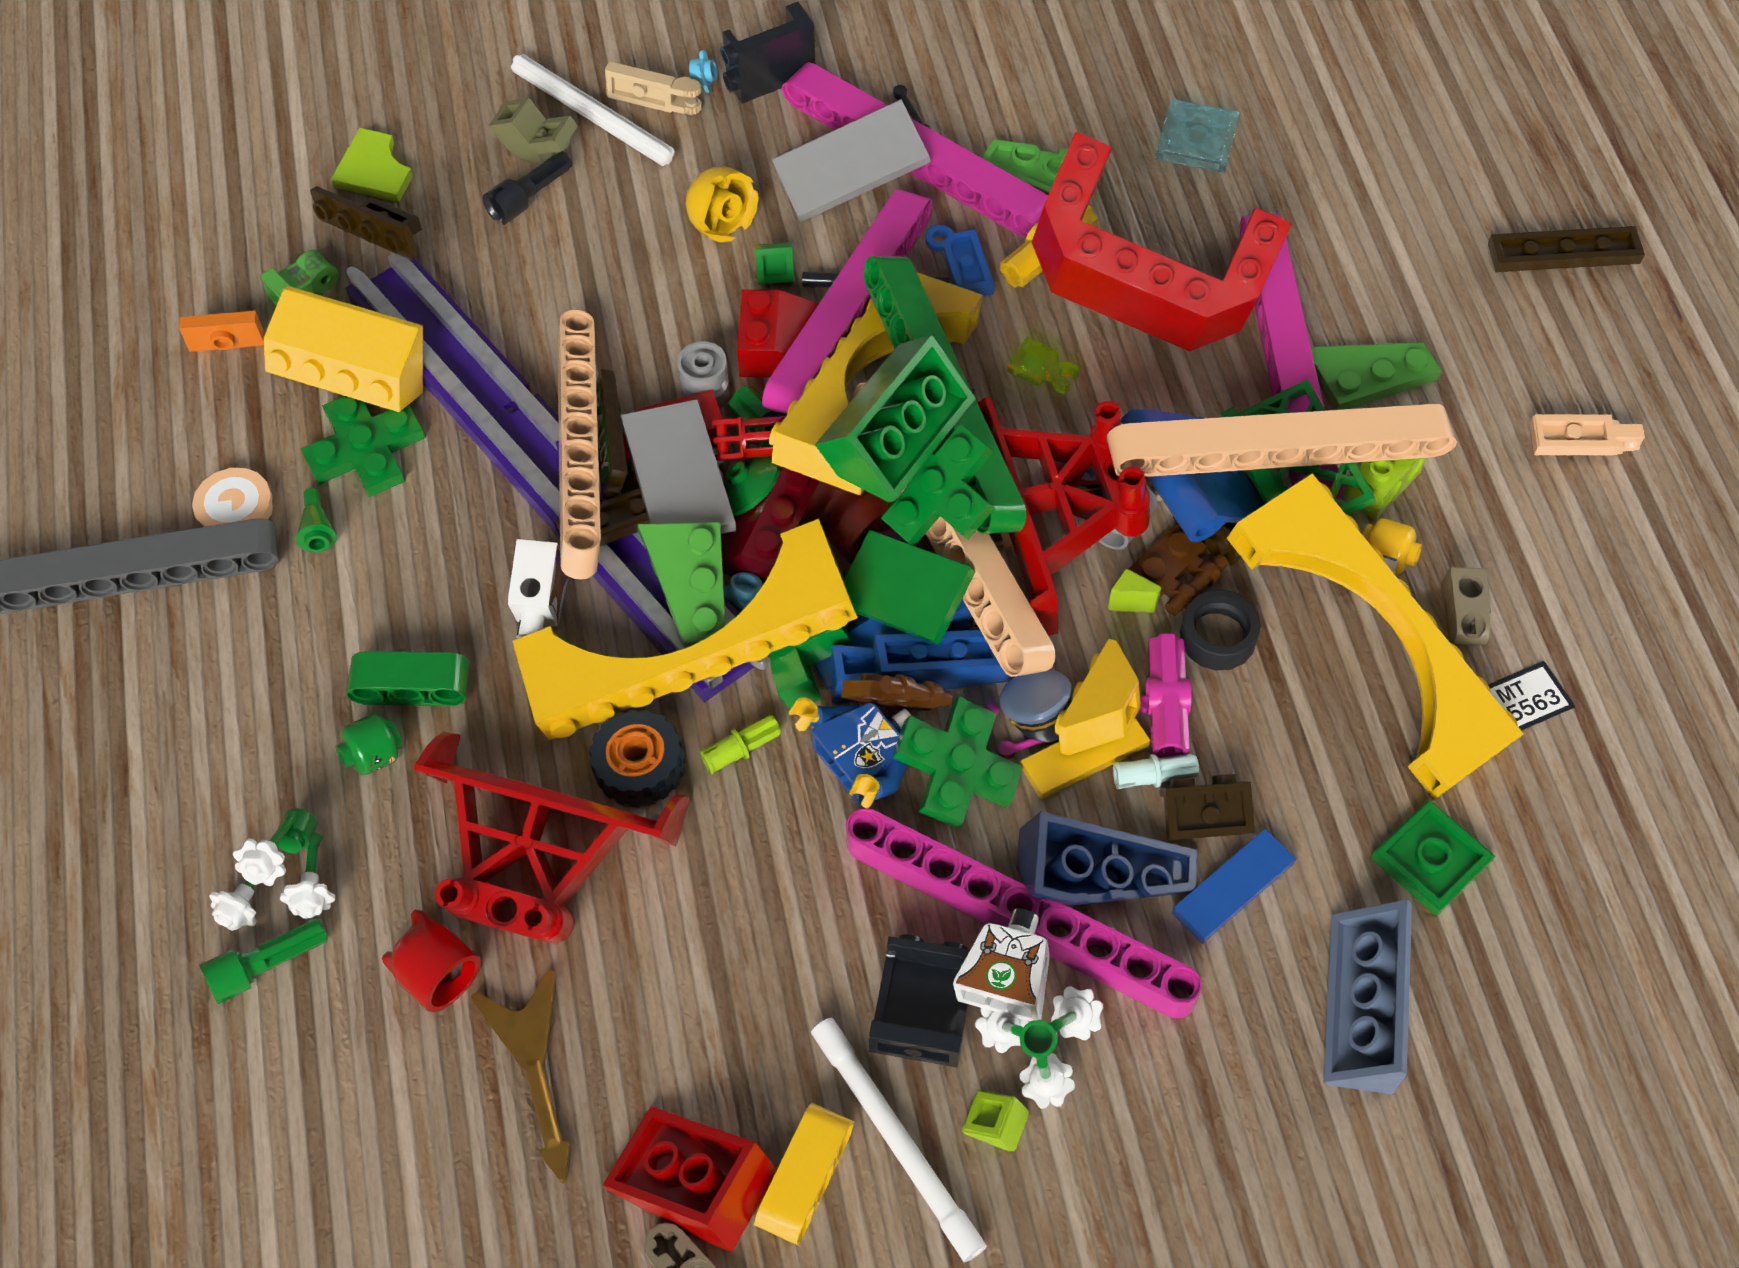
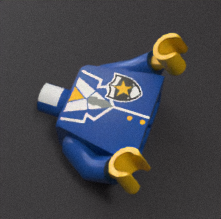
(856, 746)

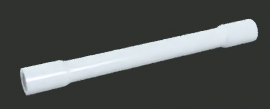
(952, 1219)

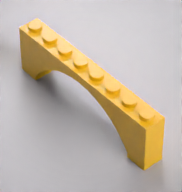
(826, 394)
(581, 688)
(1459, 714)

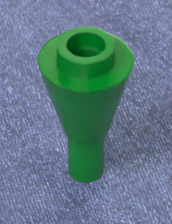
(315, 530)

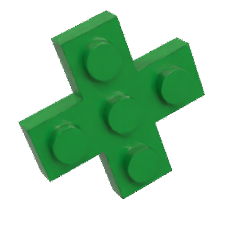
(362, 444)
(943, 491)
(957, 762)

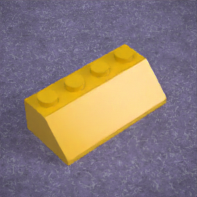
(345, 349)

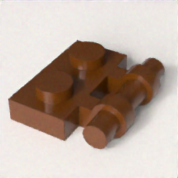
(1170, 560)
(896, 692)

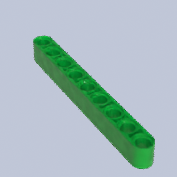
(910, 316)

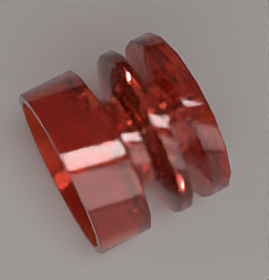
(847, 516)

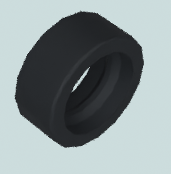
(1227, 604)

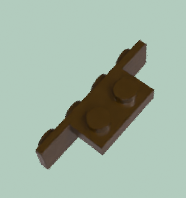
(370, 220)

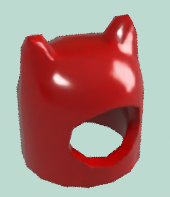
(426, 957)

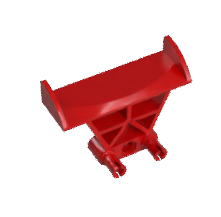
(1122, 508)
(535, 917)

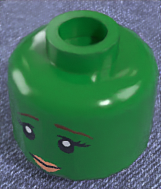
(369, 744)

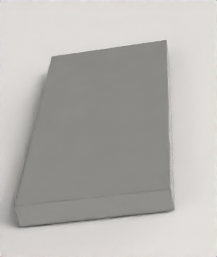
(851, 160)
(677, 466)

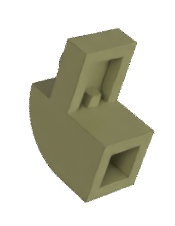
(528, 133)

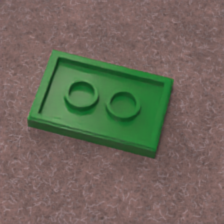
(906, 586)

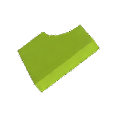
(371, 168)

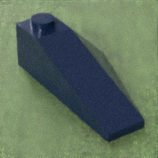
(1097, 864)

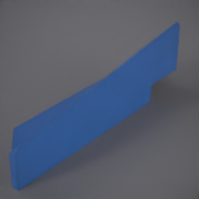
(958, 661)

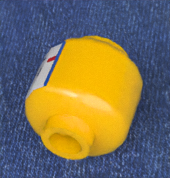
(1395, 542)

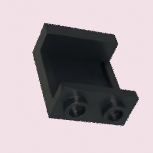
(768, 58)
(917, 1002)

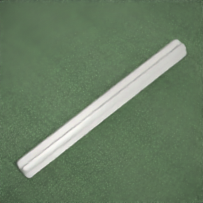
(593, 110)

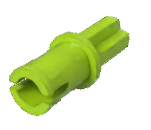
(739, 744)

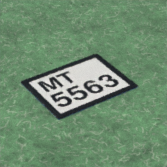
(1531, 695)

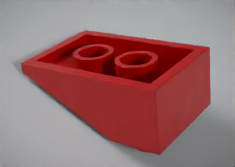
(768, 328)
(692, 1176)

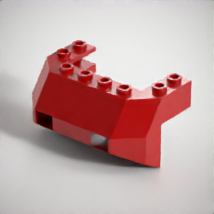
(1136, 282)

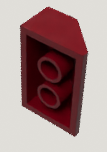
(757, 534)

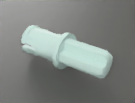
(1154, 770)

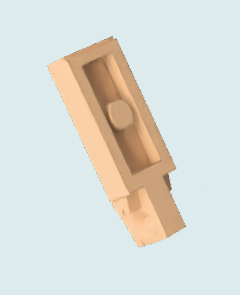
(1583, 435)

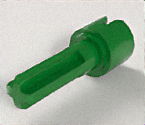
(233, 972)

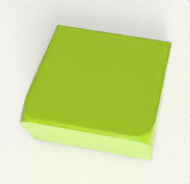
(1134, 594)
(996, 1119)

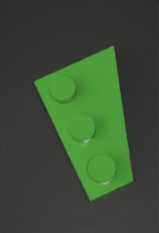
(1026, 162)
(1371, 372)

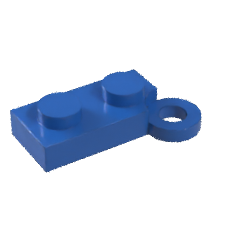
(963, 258)

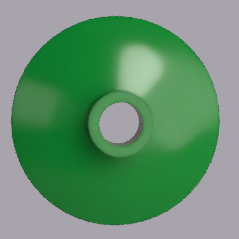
(750, 483)

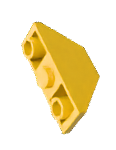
(1101, 704)

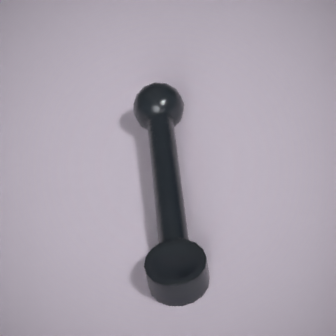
(899, 93)

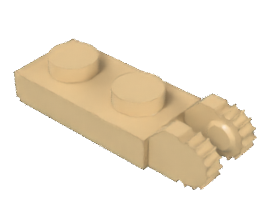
(652, 89)

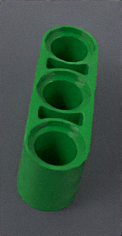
(408, 678)

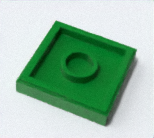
(1432, 857)

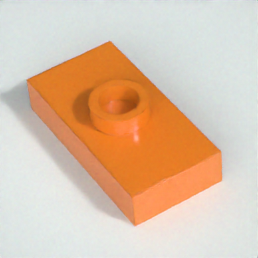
(222, 331)

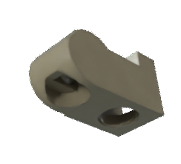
(1467, 605)

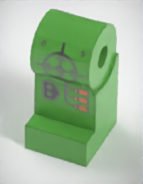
(309, 273)

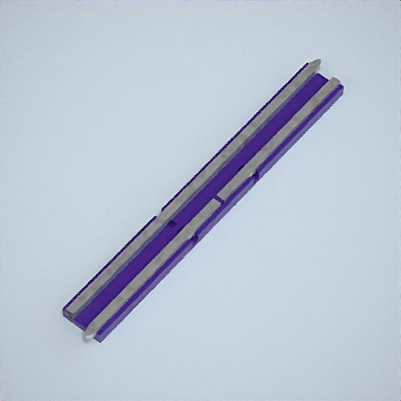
(518, 437)

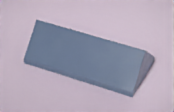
(1369, 998)

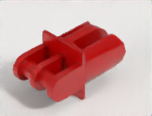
(745, 437)

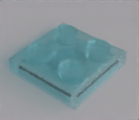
(1197, 135)

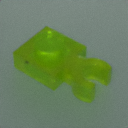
(1040, 363)

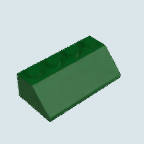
(896, 419)

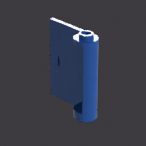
(1200, 500)

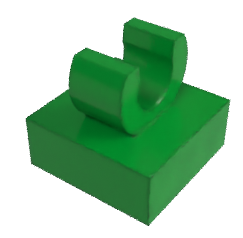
(774, 263)

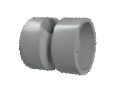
(704, 368)

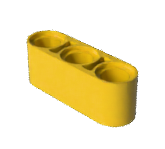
(804, 1173)

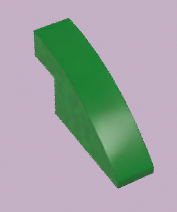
(792, 665)

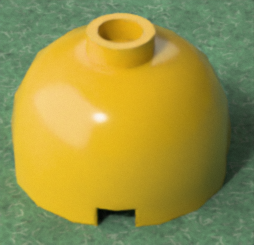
(721, 202)

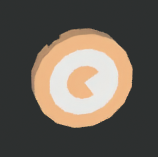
(232, 497)

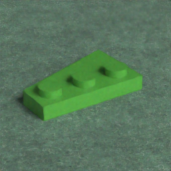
(690, 573)

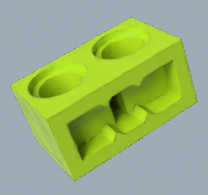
(1387, 481)

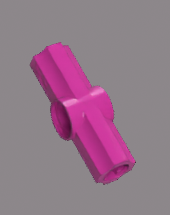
(1168, 696)

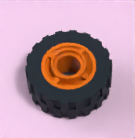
(640, 780)

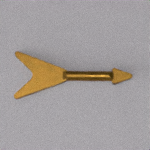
(526, 1038)

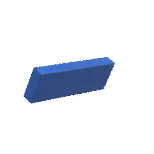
(1233, 886)

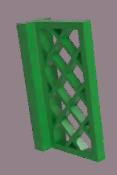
(1271, 484)

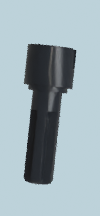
(512, 197)

